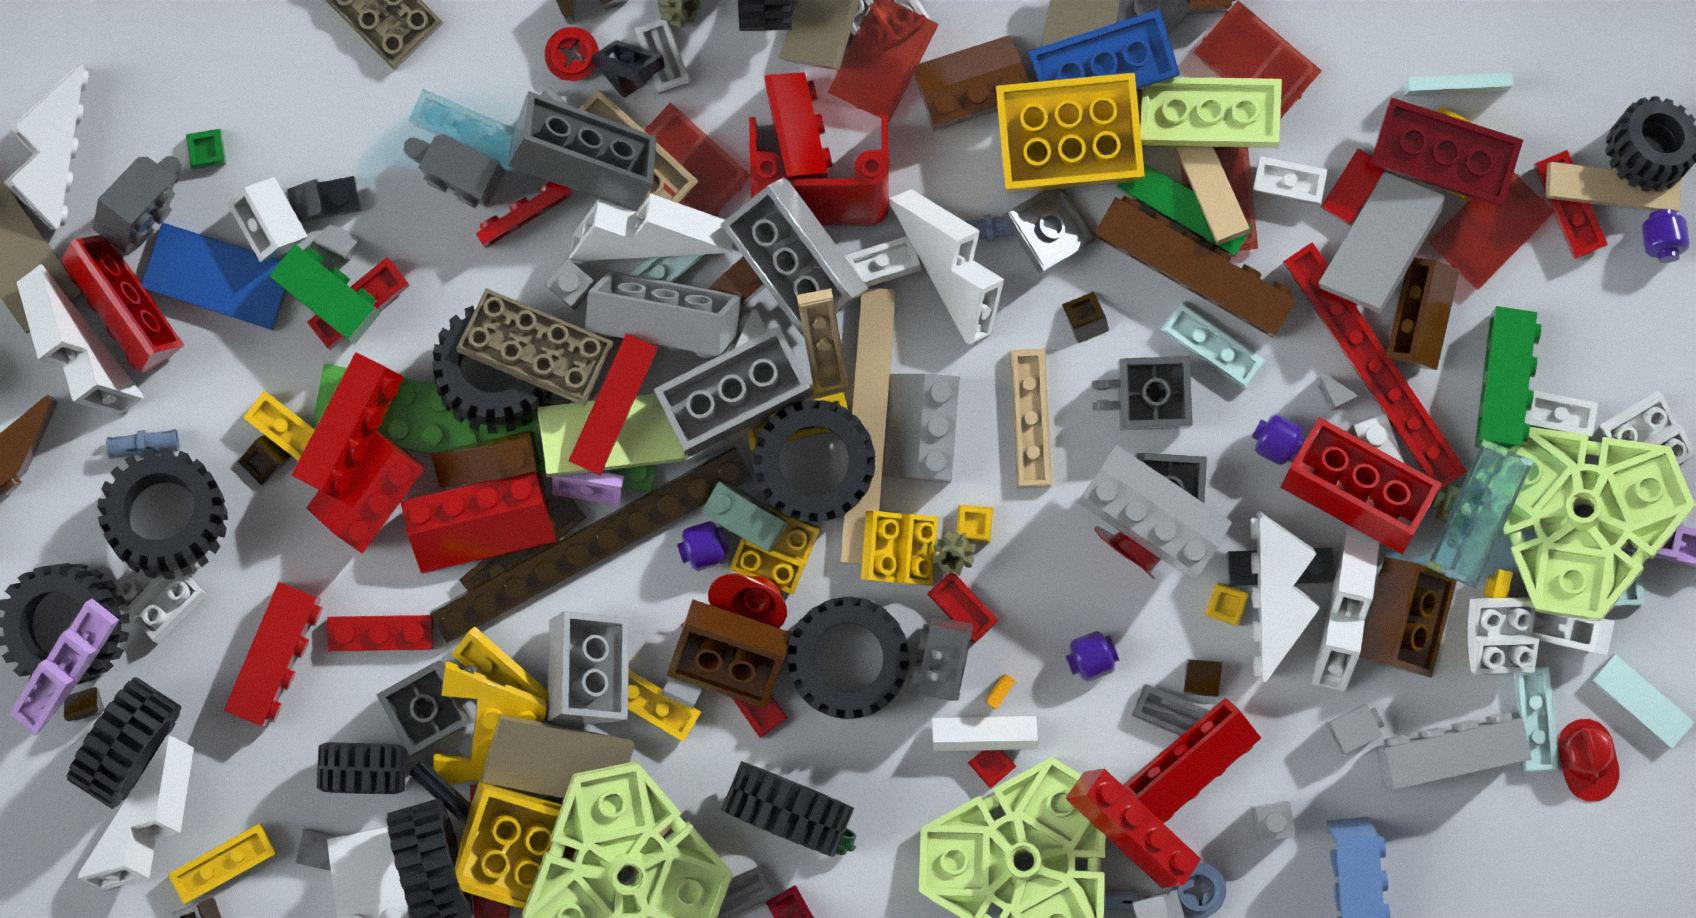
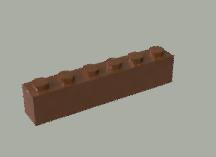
(1194, 266)

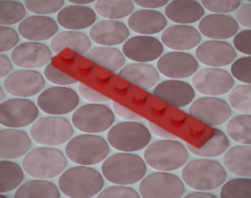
(1376, 370)

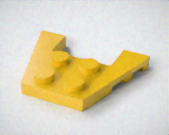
(491, 702)

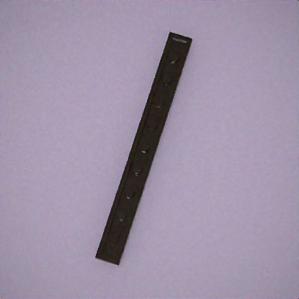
(588, 545)

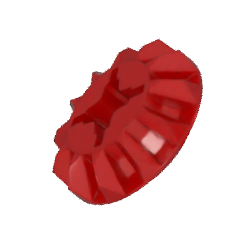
(566, 39)

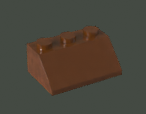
(965, 81)
(1407, 617)
(729, 653)

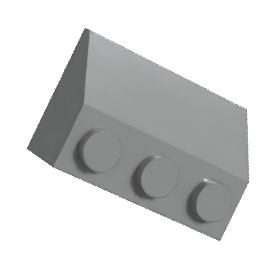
(921, 427)
(587, 669)

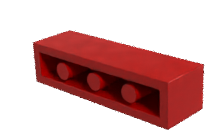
(347, 426)
(273, 654)
(1193, 760)
(1133, 828)

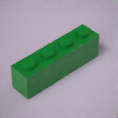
(1507, 377)

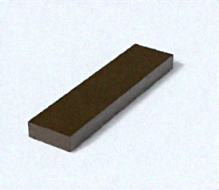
(564, 516)

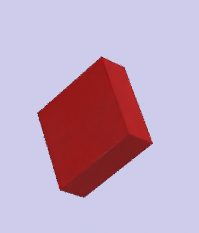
(992, 766)

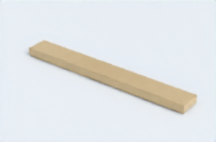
(870, 404)

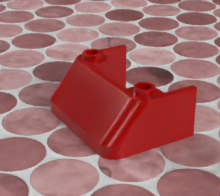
(832, 200)

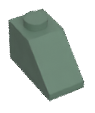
(745, 516)

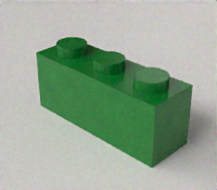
(326, 292)

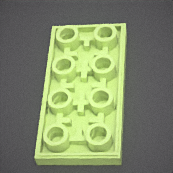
(643, 441)

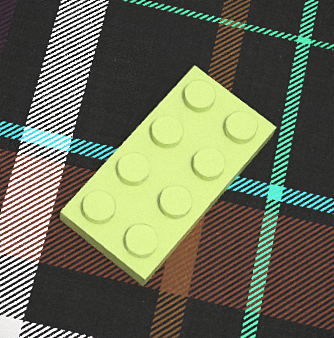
(1212, 112)

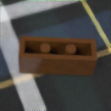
(1422, 314)

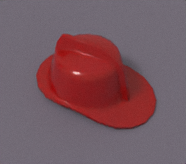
(1130, 550)
(749, 597)
(1588, 760)

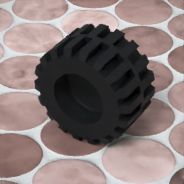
(1641, 162)
(361, 768)

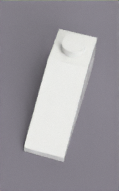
(1574, 632)

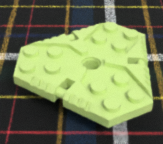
(1576, 561)
(614, 823)
(972, 857)

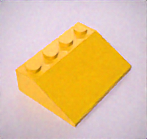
(1070, 133)
(505, 843)

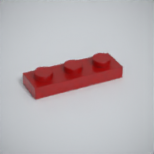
(522, 213)
(1574, 218)
(381, 282)
(380, 633)

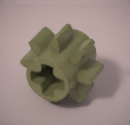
(679, 11)
(1445, 502)
(953, 553)

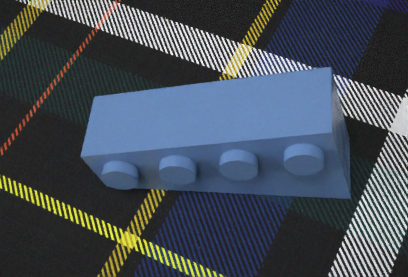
(1358, 868)

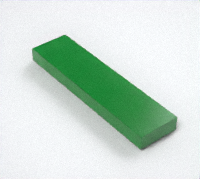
(1176, 204)

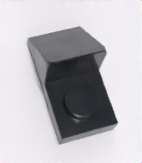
(627, 66)
(324, 199)

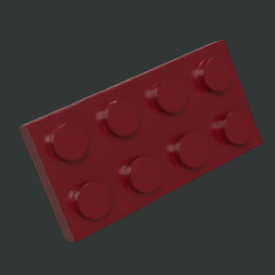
(1446, 152)

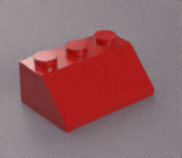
(797, 125)
(372, 496)

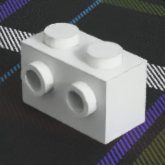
(270, 220)

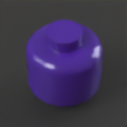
(1665, 235)
(1278, 439)
(703, 546)
(1092, 656)

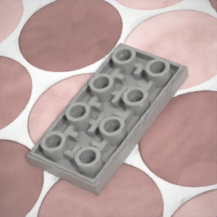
(1382, 242)

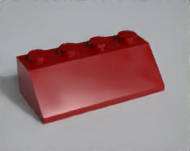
(121, 302)
(1360, 485)
(478, 522)

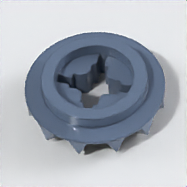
(1211, 900)

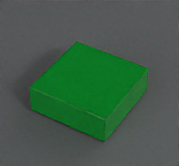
(206, 149)

